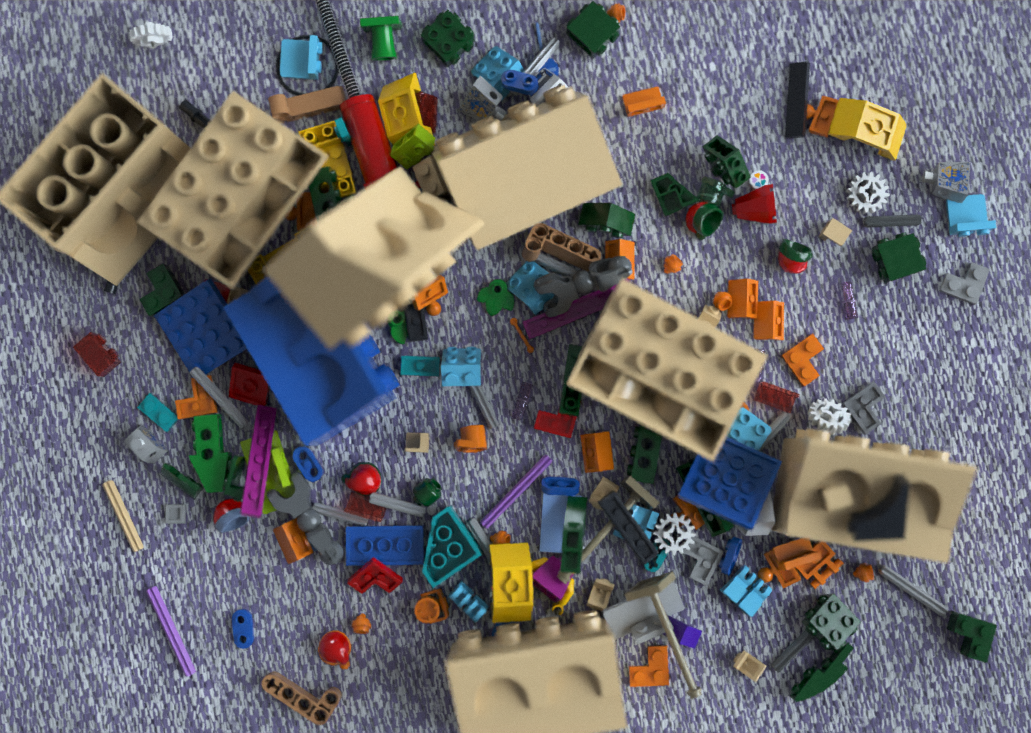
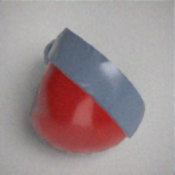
(228, 516)

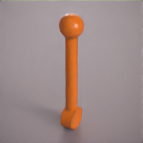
(530, 349)

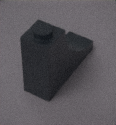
(886, 518)

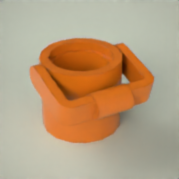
(472, 439)
(428, 607)

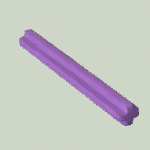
(516, 491)
(170, 631)

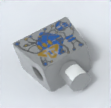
(482, 101)
(949, 180)
(144, 443)

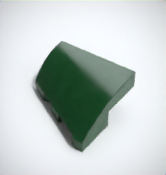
(672, 194)
(180, 480)

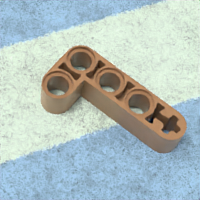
(306, 104)
(581, 258)
(299, 693)

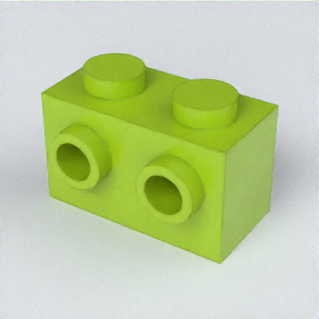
(413, 146)

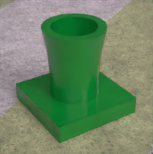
(382, 36)

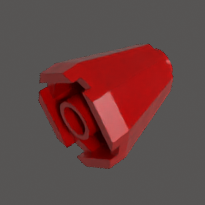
(756, 206)

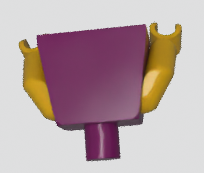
(546, 580)

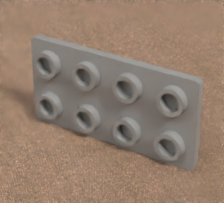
(641, 616)

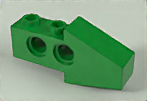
(213, 470)

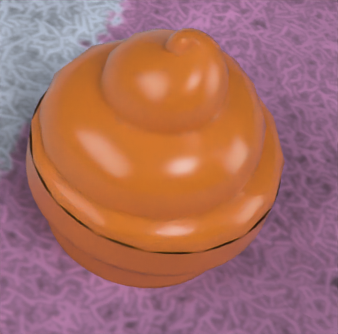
(617, 11)
(672, 264)
(722, 301)
(500, 537)
(864, 572)
(361, 624)

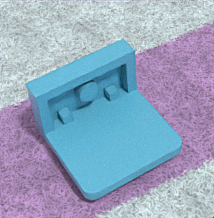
(301, 58)
(494, 65)
(969, 216)
(522, 286)
(461, 367)
(749, 429)

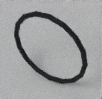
(278, 66)

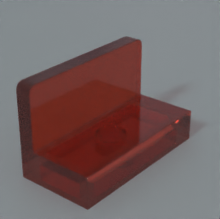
(428, 109)
(775, 397)
(360, 506)

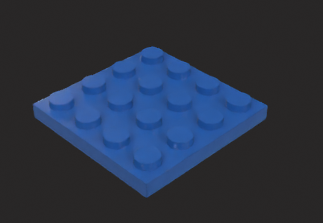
(201, 328)
(732, 484)

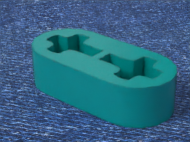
(660, 557)

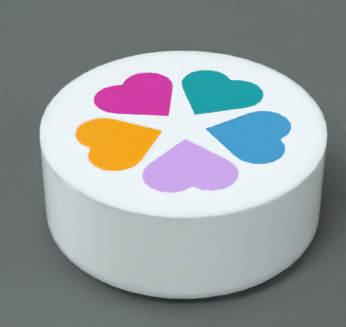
(758, 179)

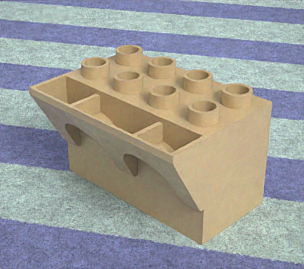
(527, 164)
(97, 180)
(233, 189)
(369, 257)
(666, 369)
(816, 463)
(538, 678)

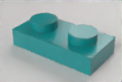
(342, 132)
(420, 366)
(158, 412)

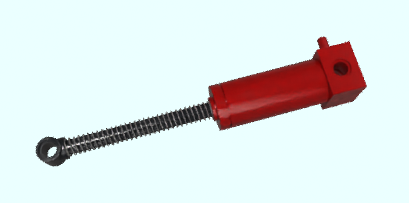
(359, 111)

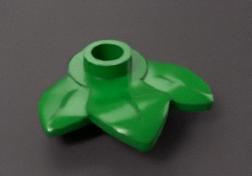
(496, 300)
(398, 330)

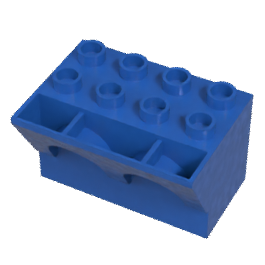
(316, 386)

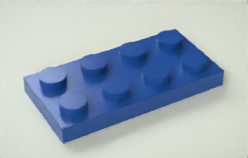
(386, 543)

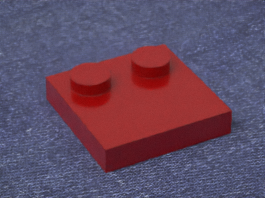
(248, 385)

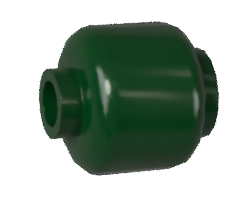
(427, 492)

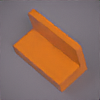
(643, 101)
(620, 248)
(744, 298)
(769, 321)
(597, 452)
(292, 541)
(795, 554)

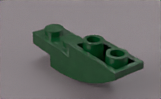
(570, 397)
(573, 535)
(818, 680)

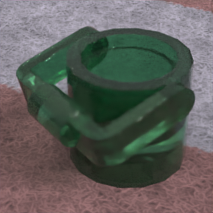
(713, 191)

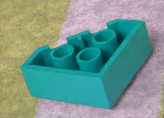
(448, 547)

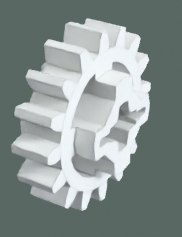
(150, 35)
(871, 184)
(829, 416)
(683, 534)

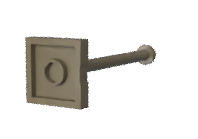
(638, 494)
(651, 587)

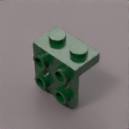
(231, 484)

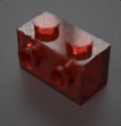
(97, 354)

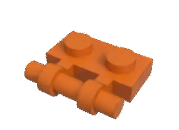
(811, 569)

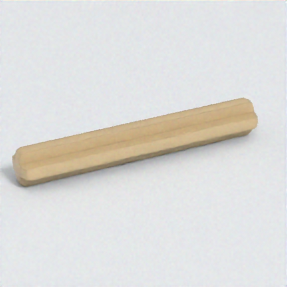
(123, 515)

